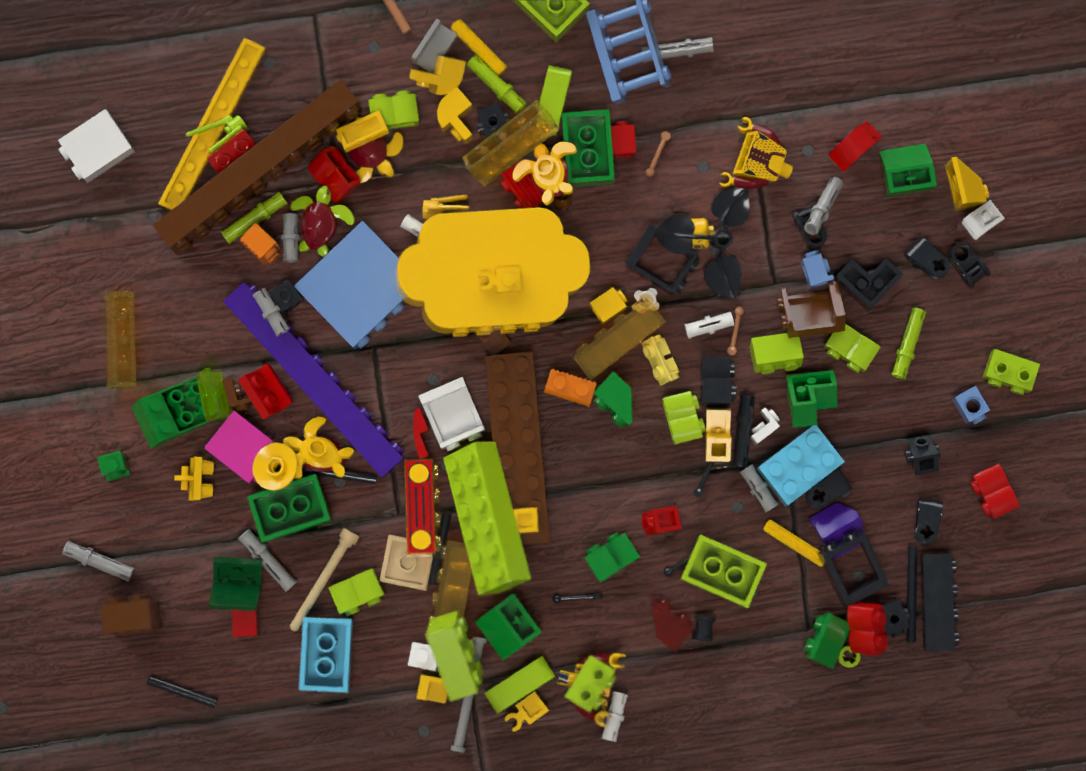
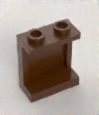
(812, 312)

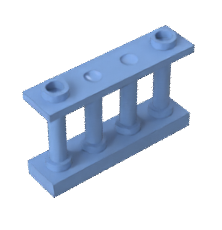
(612, 66)

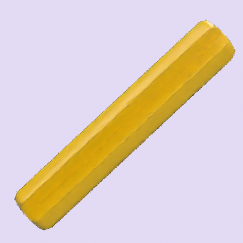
(478, 46)
(792, 541)

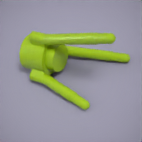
(232, 127)

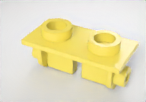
(663, 370)

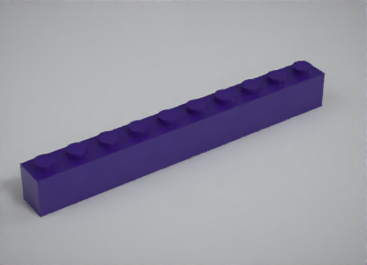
(318, 384)

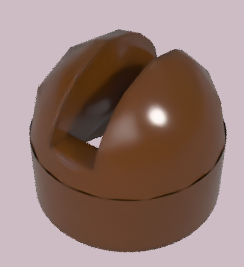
(563, 201)

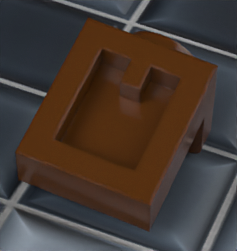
(233, 392)

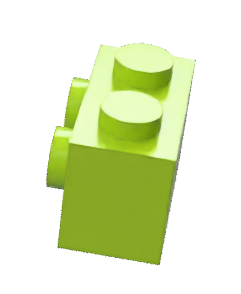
(776, 353)
(1011, 372)
(590, 684)

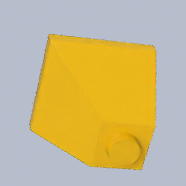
(965, 185)

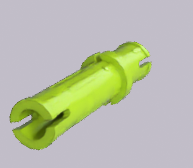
(492, 80)
(256, 216)
(907, 348)

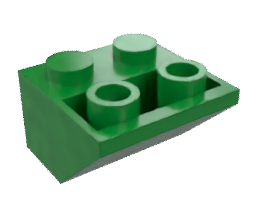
(907, 170)
(616, 398)
(508, 627)
(827, 640)

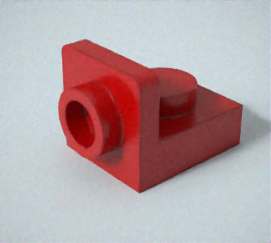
(661, 520)

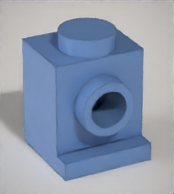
(816, 269)

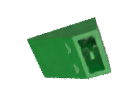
(170, 413)

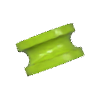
(847, 663)

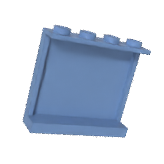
(355, 286)

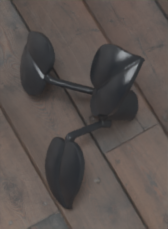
(677, 234)

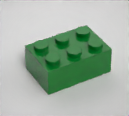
(594, 157)
(289, 509)

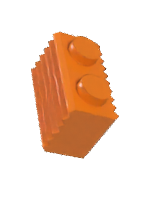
(260, 244)
(570, 387)

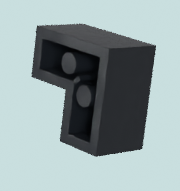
(868, 288)
(715, 382)

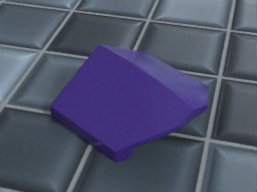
(836, 522)

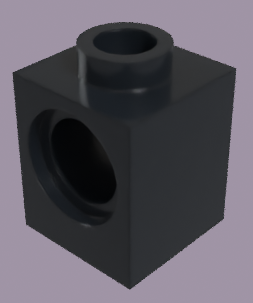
(286, 297)

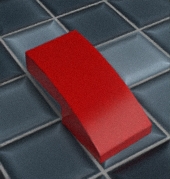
(420, 428)

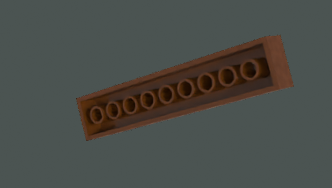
(258, 167)

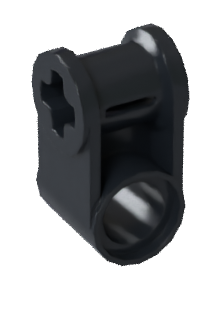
(800, 219)
(925, 257)
(968, 265)
(831, 489)
(927, 516)

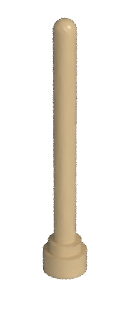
(346, 540)

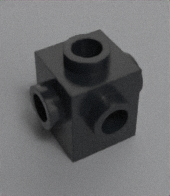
(490, 115)
(922, 455)
(901, 616)

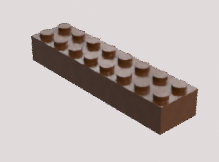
(518, 435)

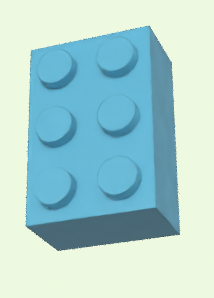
(800, 465)
(326, 654)

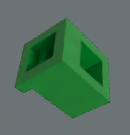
(113, 466)

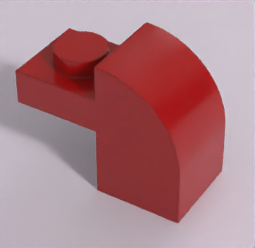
(855, 146)

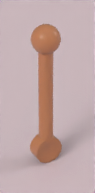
(665, 136)
(731, 350)

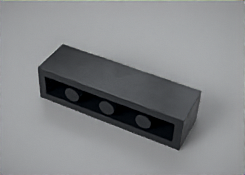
(938, 602)

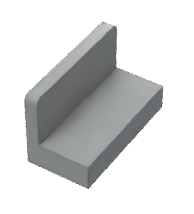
(436, 42)

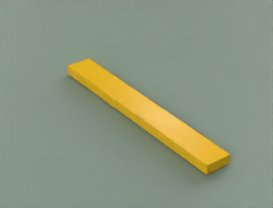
(221, 106)

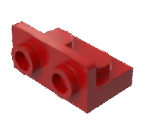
(231, 151)
(266, 391)

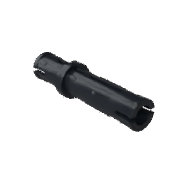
(744, 427)

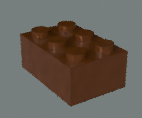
(127, 616)

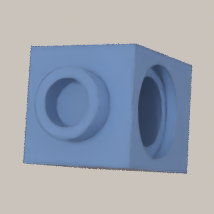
(971, 395)

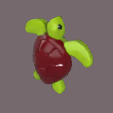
(319, 220)

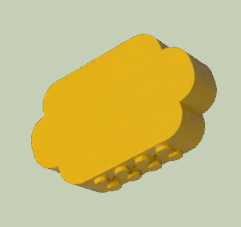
(456, 247)

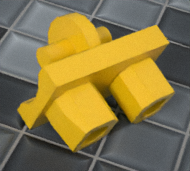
(197, 468)

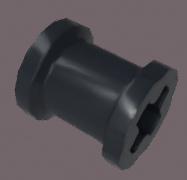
(703, 628)

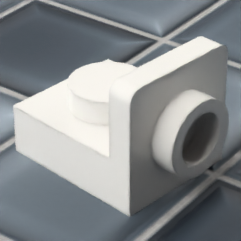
(762, 430)
(422, 657)

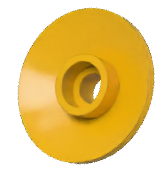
(267, 461)

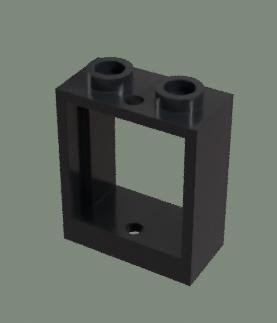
(639, 251)
(862, 590)

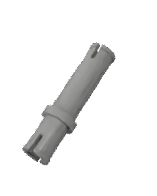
(684, 48)
(820, 212)
(96, 560)
(273, 567)

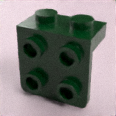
(236, 583)

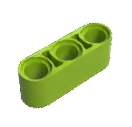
(555, 92)
(519, 684)

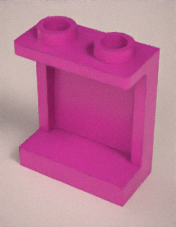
(237, 445)

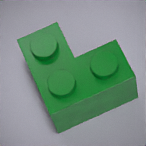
(808, 393)
(611, 557)

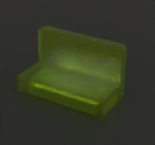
(213, 395)

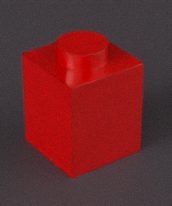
(623, 140)
(245, 623)

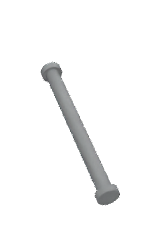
(466, 704)

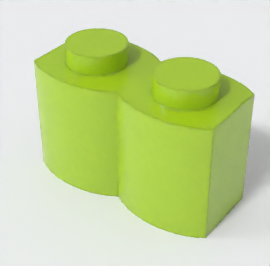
(396, 111)
(853, 348)
(682, 417)
(357, 591)

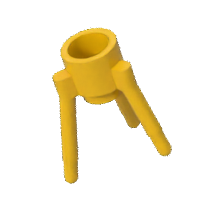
(435, 205)

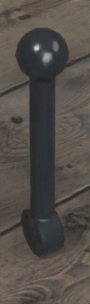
(698, 492)
(668, 571)
(557, 598)

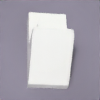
(982, 220)

